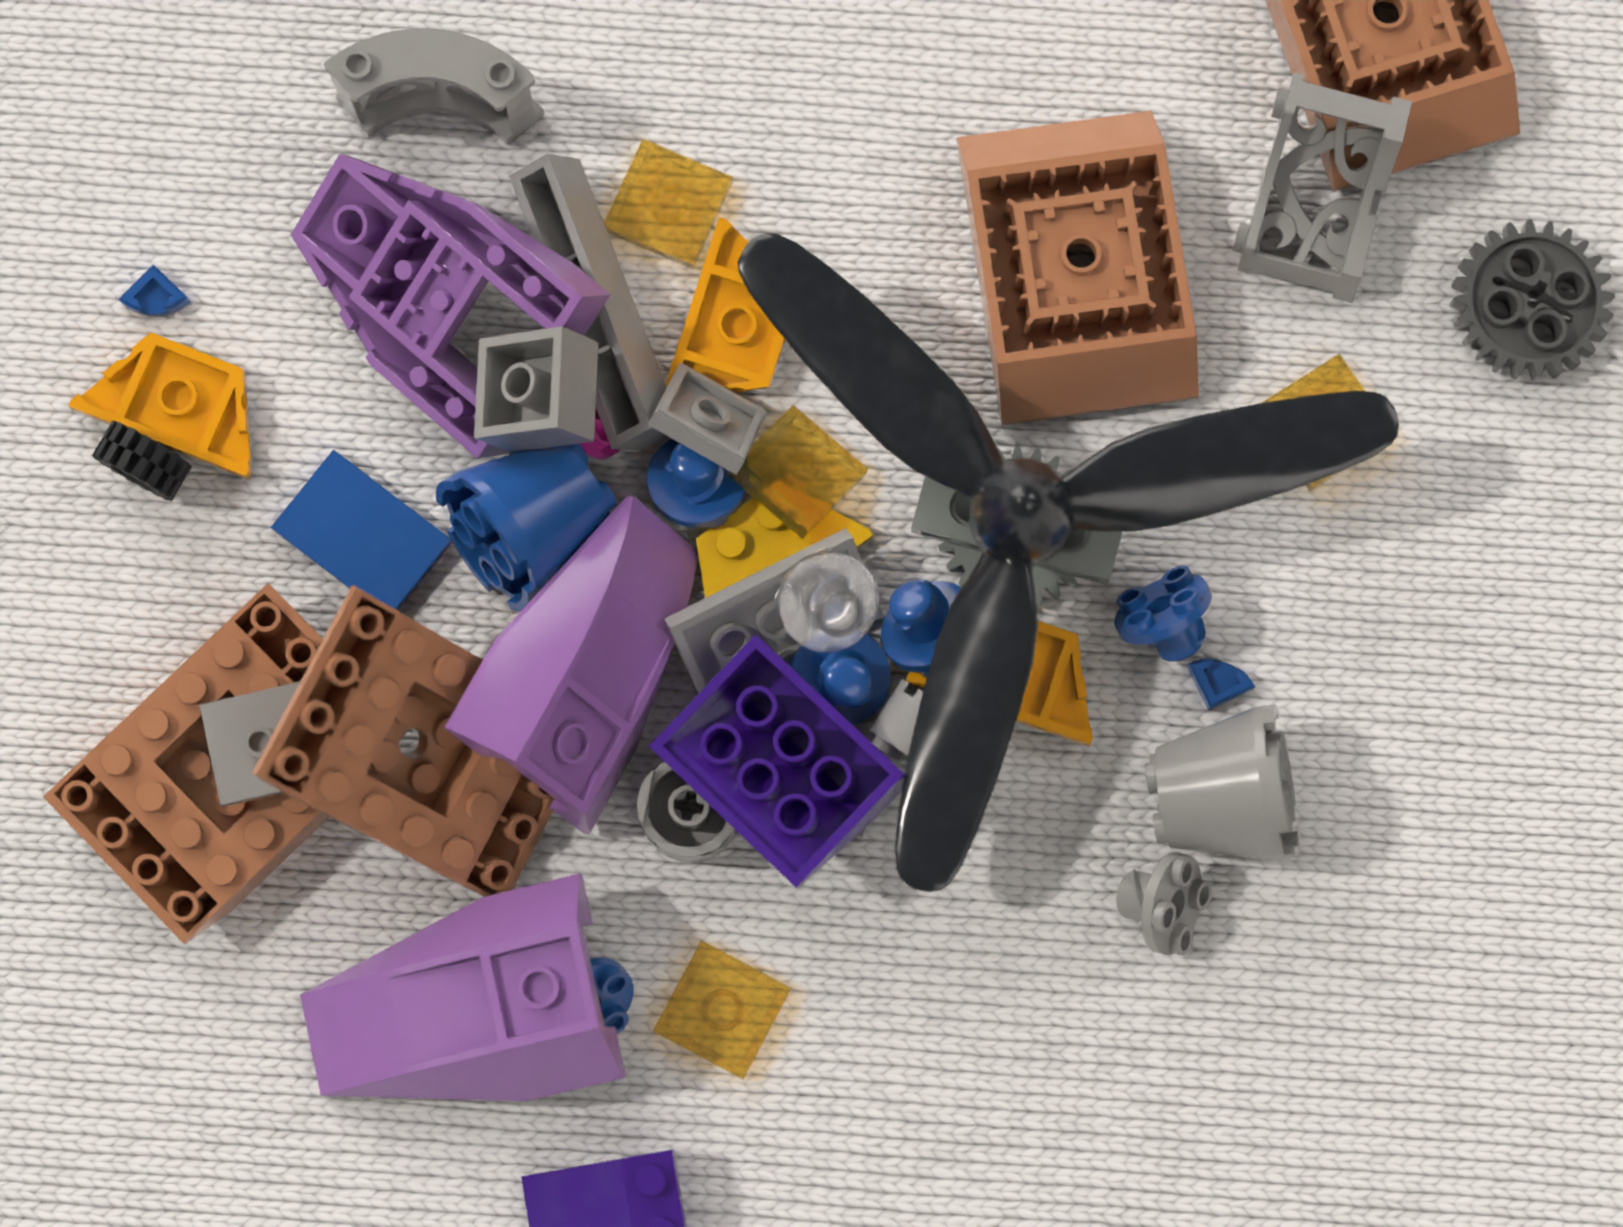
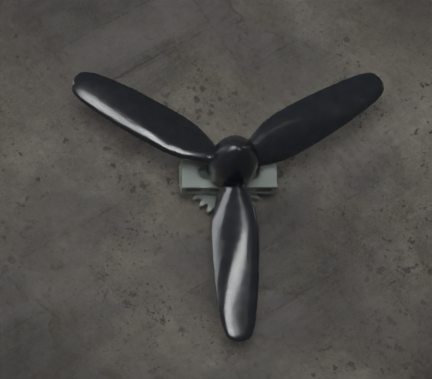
(1020, 520)

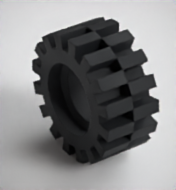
(142, 460)

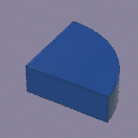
(154, 295)
(1218, 681)

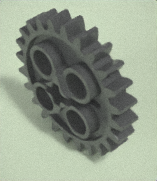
(1550, 261)

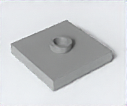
(707, 418)
(237, 736)

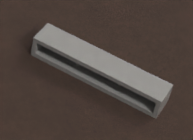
(568, 221)

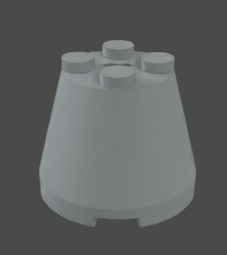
(1227, 789)

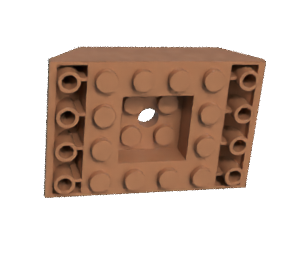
(1436, 55)
(1067, 333)
(343, 756)
(151, 789)

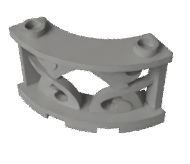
(433, 71)
(1343, 250)

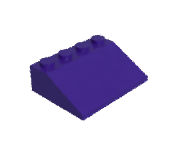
(779, 762)
(608, 1194)

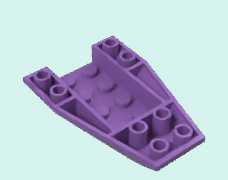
(583, 664)
(471, 1007)

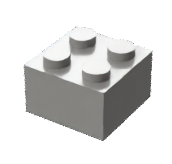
(536, 389)

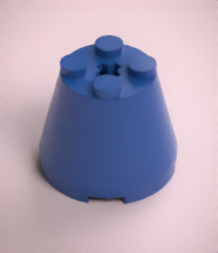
(524, 516)

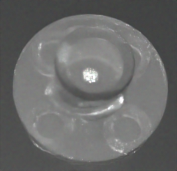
(827, 601)

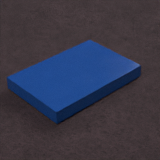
(361, 532)

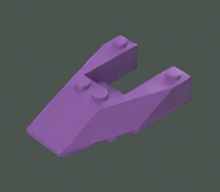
(411, 269)

